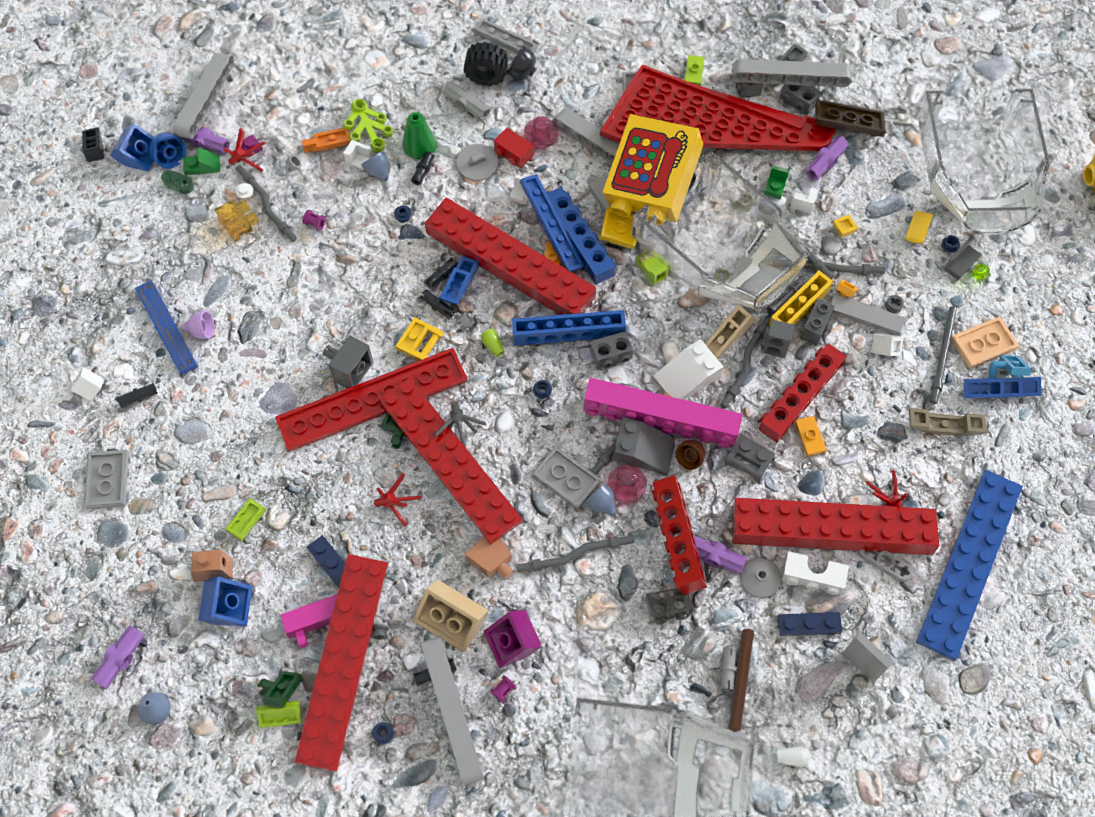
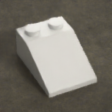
(689, 371)

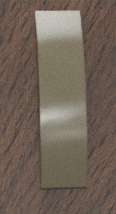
(947, 424)

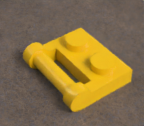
(414, 337)

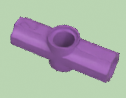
(208, 140)
(826, 158)
(718, 555)
(118, 657)

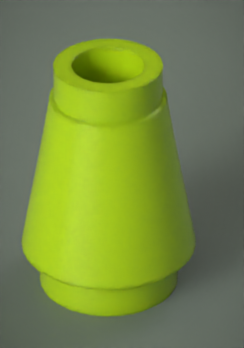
(492, 341)

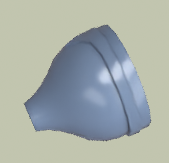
(377, 165)
(602, 501)
(154, 708)

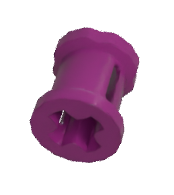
(314, 220)
(503, 689)

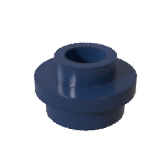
(402, 217)
(953, 240)
(542, 384)
(380, 727)

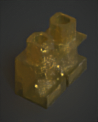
(233, 218)

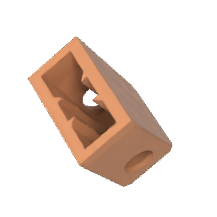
(490, 558)
(210, 565)

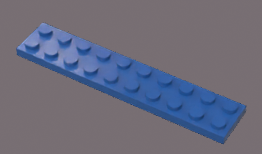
(969, 565)

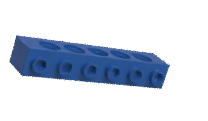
(597, 271)
(567, 327)

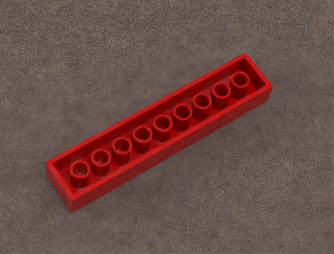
(509, 259)
(834, 526)

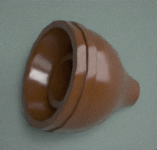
(690, 454)

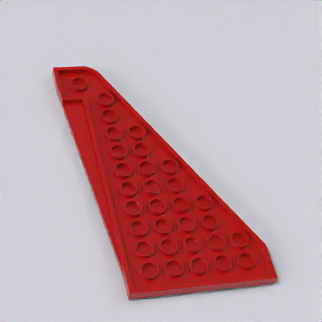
(721, 118)

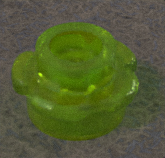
(981, 271)

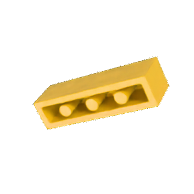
(804, 299)

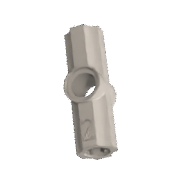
(466, 100)

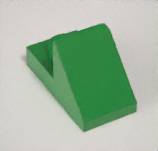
(203, 163)
(776, 182)

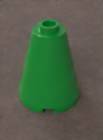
(417, 136)

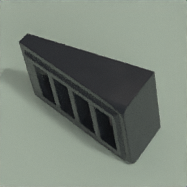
(92, 146)

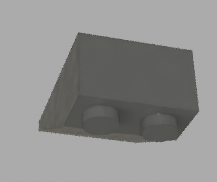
(643, 446)

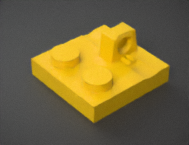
(617, 229)

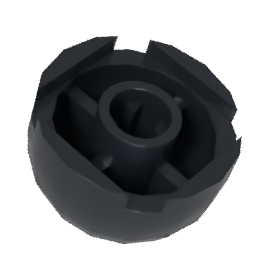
(522, 64)

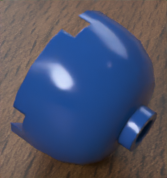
(167, 150)

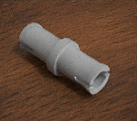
(728, 668)

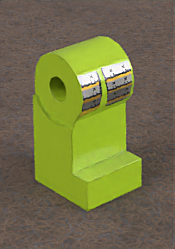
(652, 267)

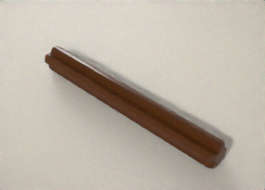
(741, 680)

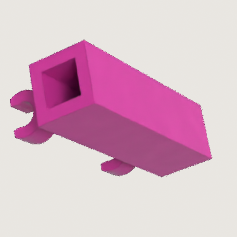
(307, 619)

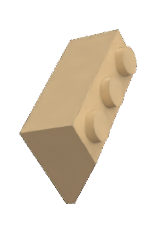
(450, 615)

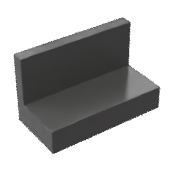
(962, 260)

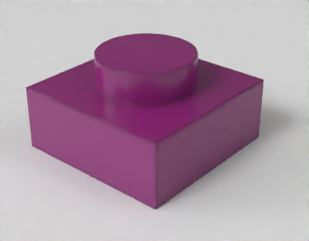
(249, 142)

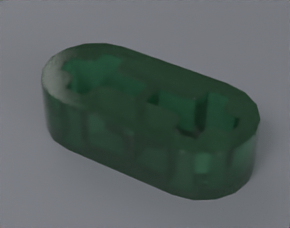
(178, 180)

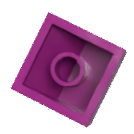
(512, 638)

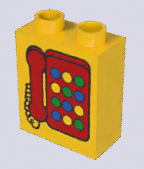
(653, 168)

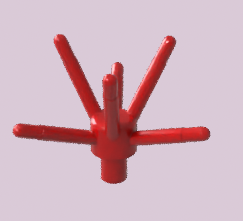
(240, 155)
(389, 499)
(891, 500)

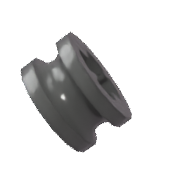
(896, 308)
(379, 631)

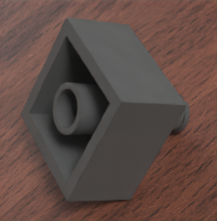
(349, 362)

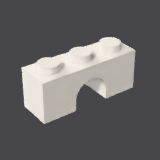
(797, 572)

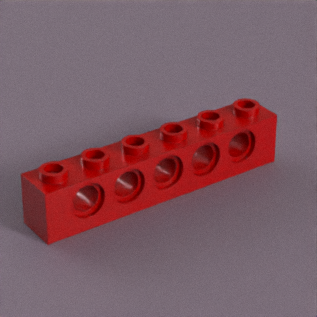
(775, 428)
(693, 578)

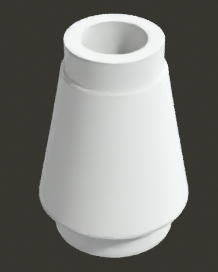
(794, 756)

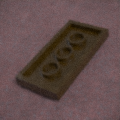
(849, 118)

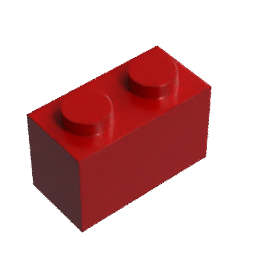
(513, 148)

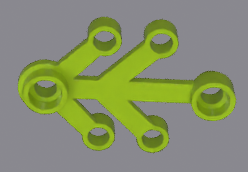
(360, 109)

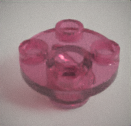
(541, 132)
(627, 483)

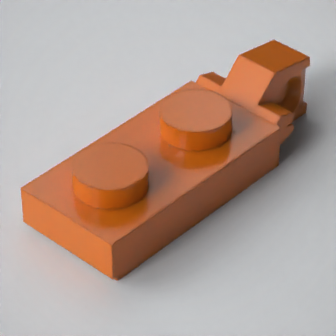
(326, 140)

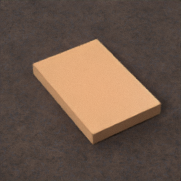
(984, 342)

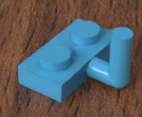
(1012, 364)

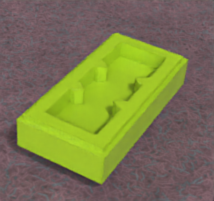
(694, 69)
(245, 519)
(274, 716)

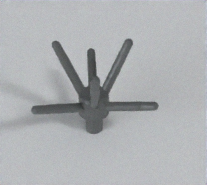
(457, 417)

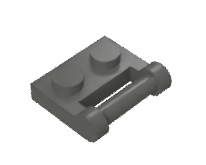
(753, 453)

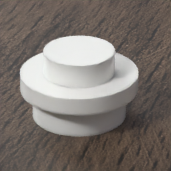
(244, 191)

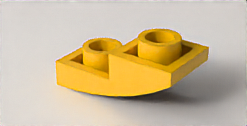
(919, 227)

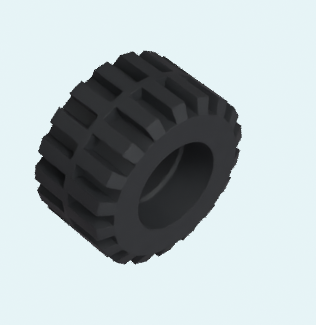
(485, 64)

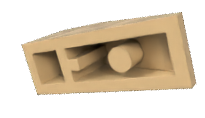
(730, 331)

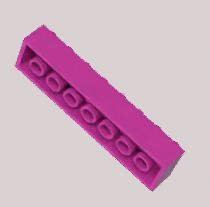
(662, 412)

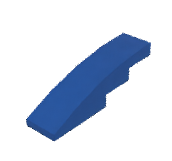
(460, 280)
(1002, 387)

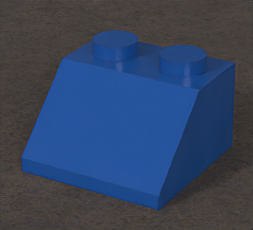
(133, 148)
(225, 602)

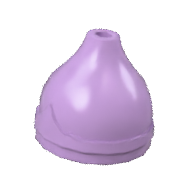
(200, 325)

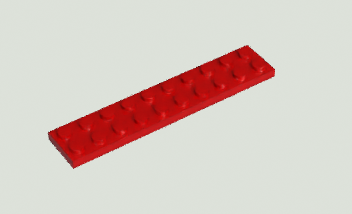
(361, 401)
(451, 461)
(341, 663)

